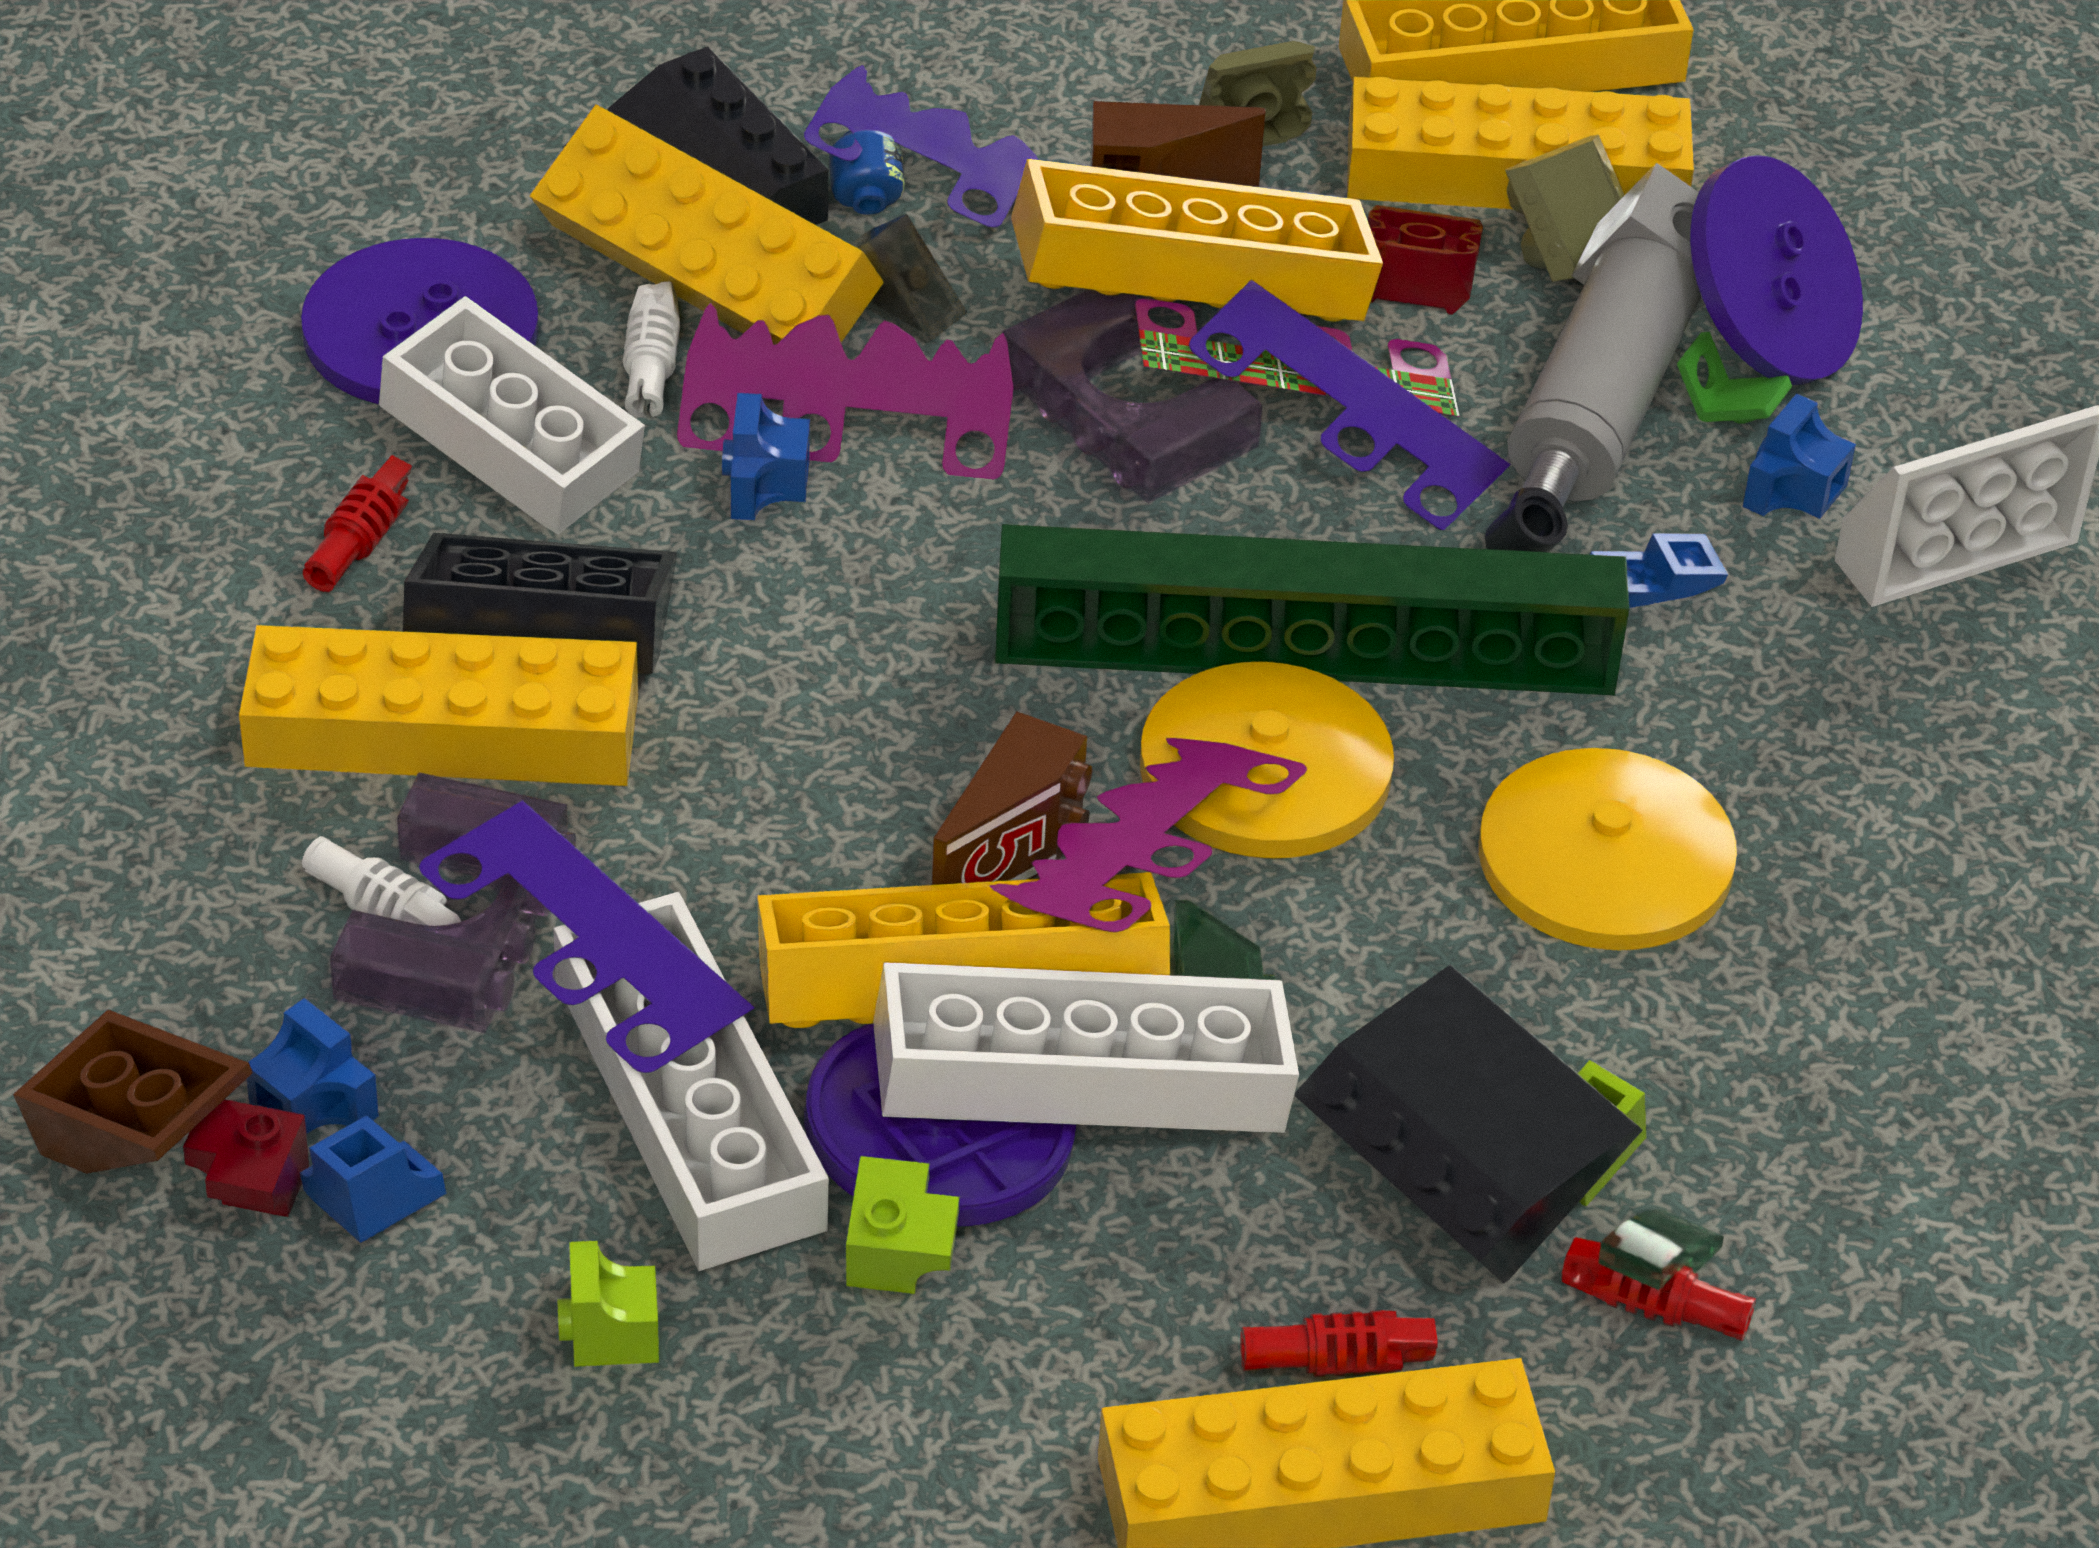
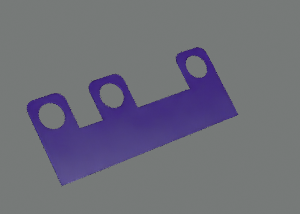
(1369, 396)
(611, 930)

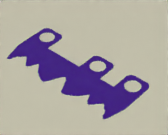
(934, 133)

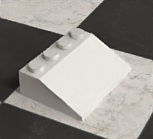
(1971, 508)

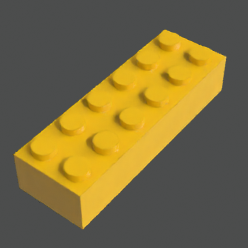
(1519, 42)
(1457, 139)
(700, 231)
(1193, 239)
(440, 705)
(829, 947)
(1329, 1461)

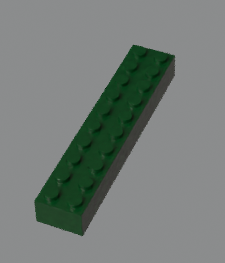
(1311, 605)

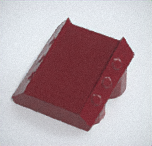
(1425, 256)

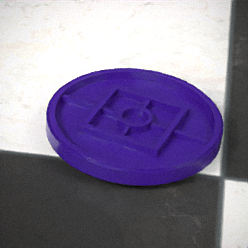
(1776, 269)
(392, 291)
(987, 1164)

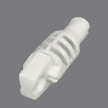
(651, 347)
(376, 886)

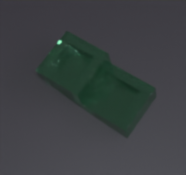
(1657, 1246)

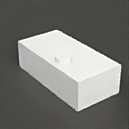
(511, 415)

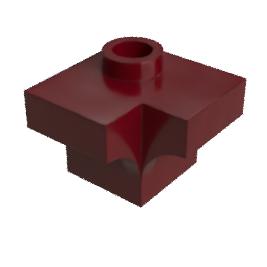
(250, 1156)

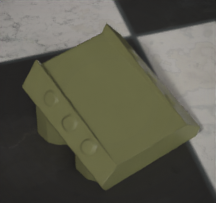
(1266, 79)
(1562, 202)

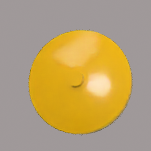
(1289, 716)
(1607, 849)

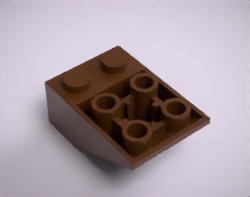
(1179, 140)

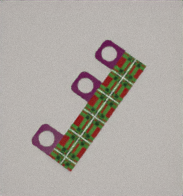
(1170, 351)

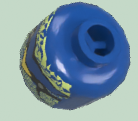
(872, 178)

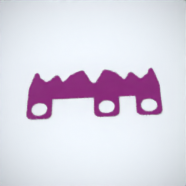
(819, 379)
(1145, 813)

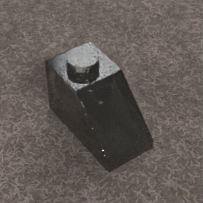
(914, 287)

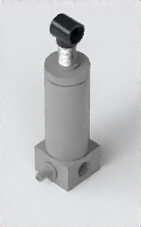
(1604, 361)

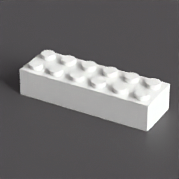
(1084, 1048)
(707, 1121)

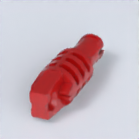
(358, 523)
(1677, 1301)
(1341, 1343)

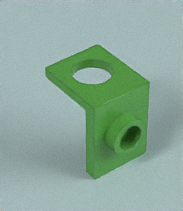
(1727, 398)

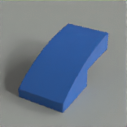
(1671, 568)

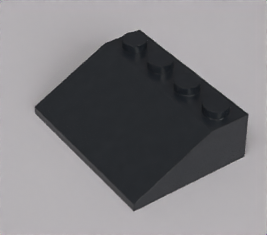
(720, 122)
(541, 591)
(1469, 1118)

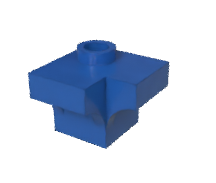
(765, 457)
(1798, 463)
(313, 1072)
(369, 1179)

